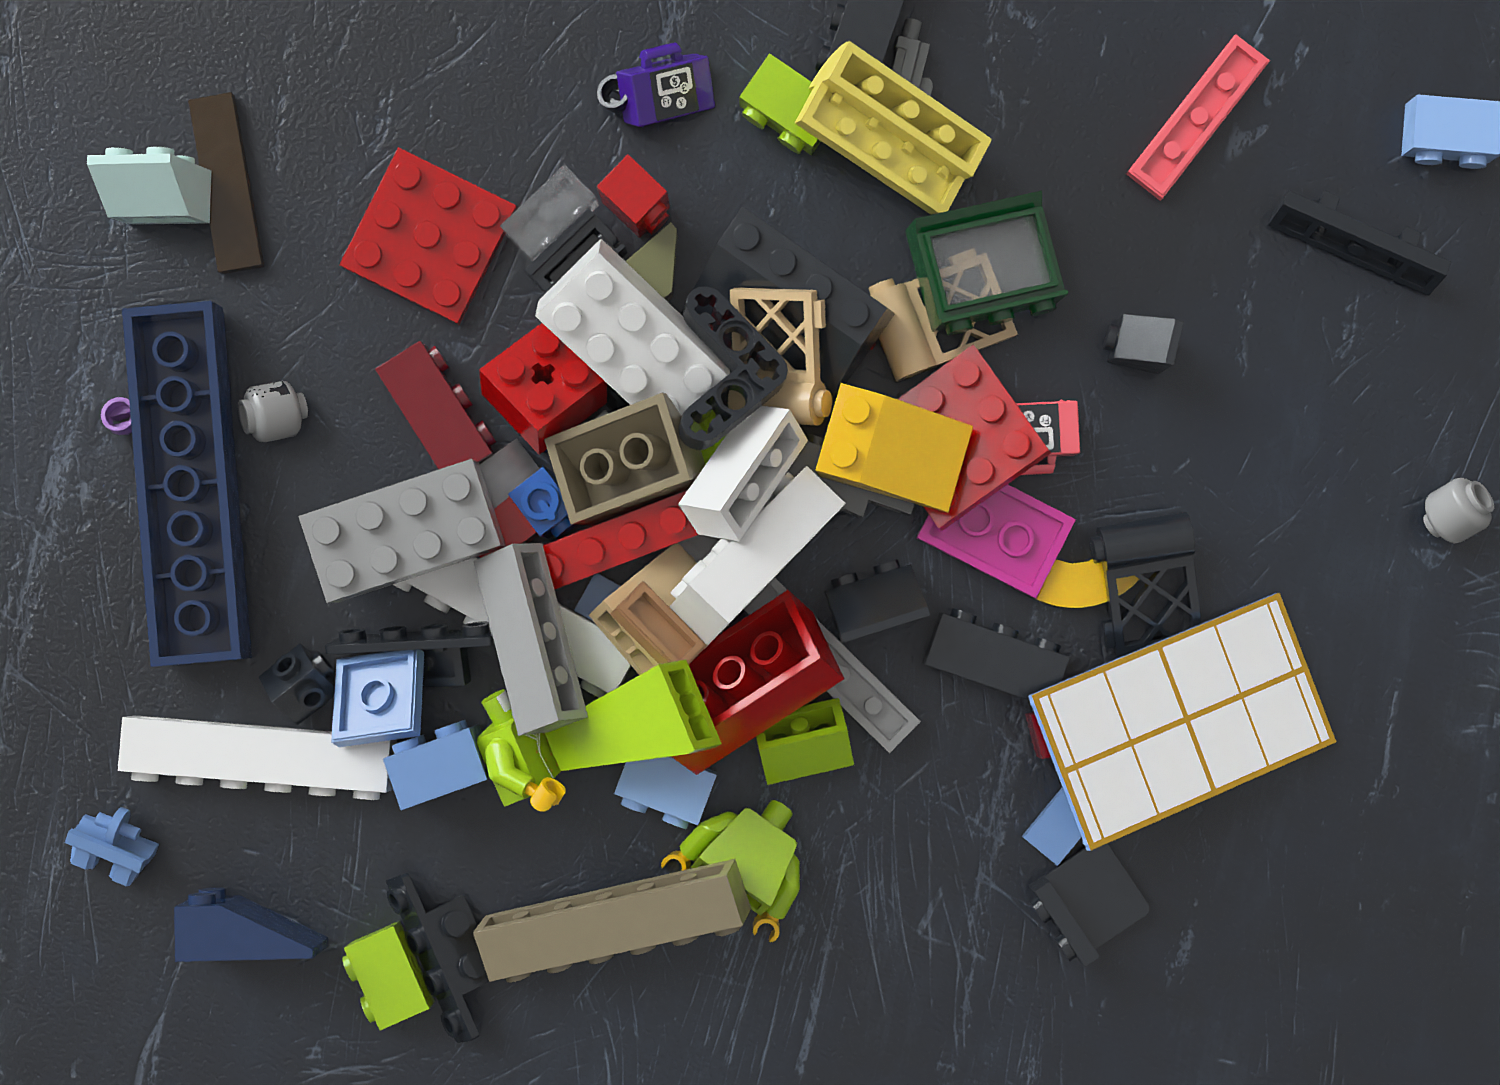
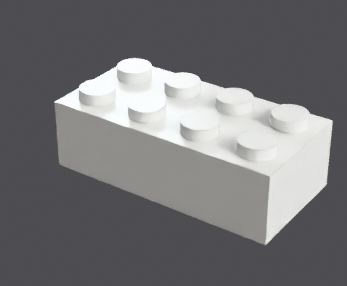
(628, 331)
(741, 569)

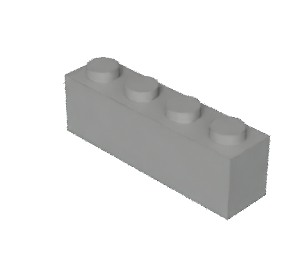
(530, 638)

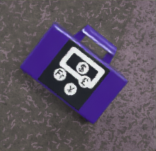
(665, 87)

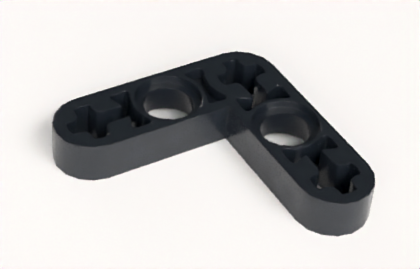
(741, 379)

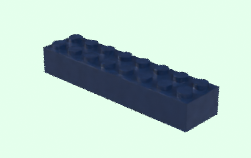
(186, 483)

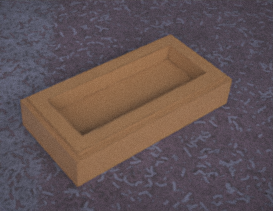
(657, 627)

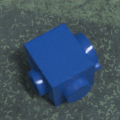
(543, 504)

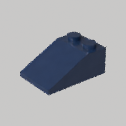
(235, 928)

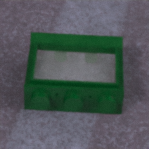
(985, 263)

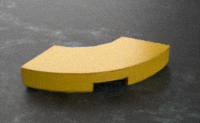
(1078, 585)

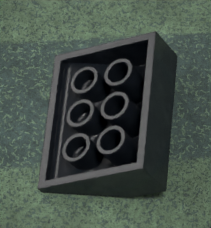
(761, 257)

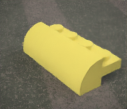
(891, 129)

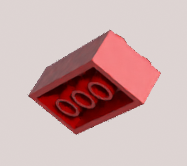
(760, 674)

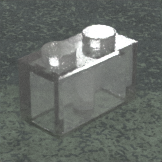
(548, 213)

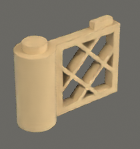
(909, 338)
(802, 389)

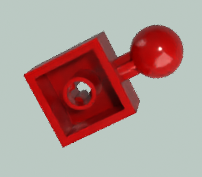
(542, 387)

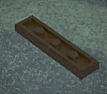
(231, 201)

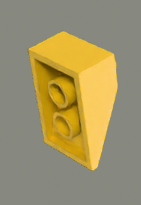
(893, 448)

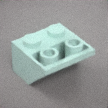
(151, 186)

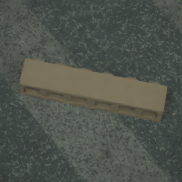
(613, 921)

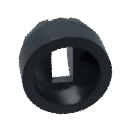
(603, 92)

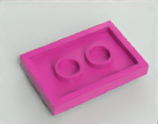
(1005, 538)

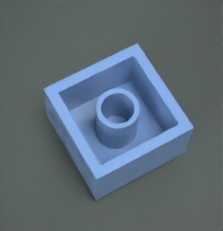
(438, 767)

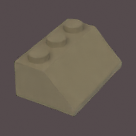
(622, 461)

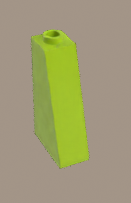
(638, 721)

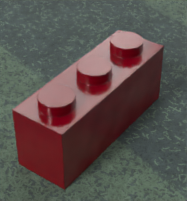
(435, 407)

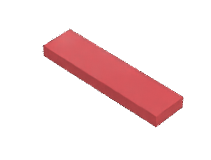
(1197, 117)

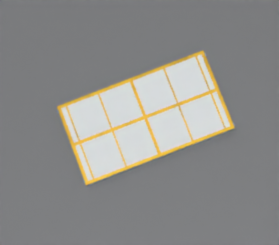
(1181, 720)

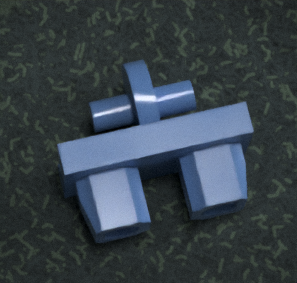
(113, 841)

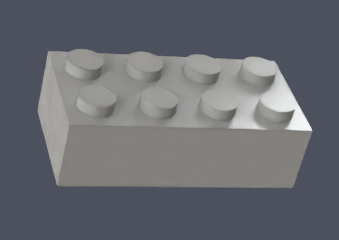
(402, 531)

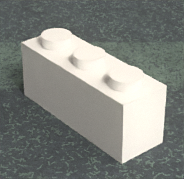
(743, 473)

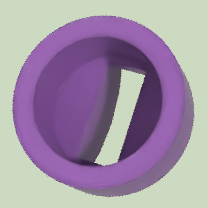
(117, 410)

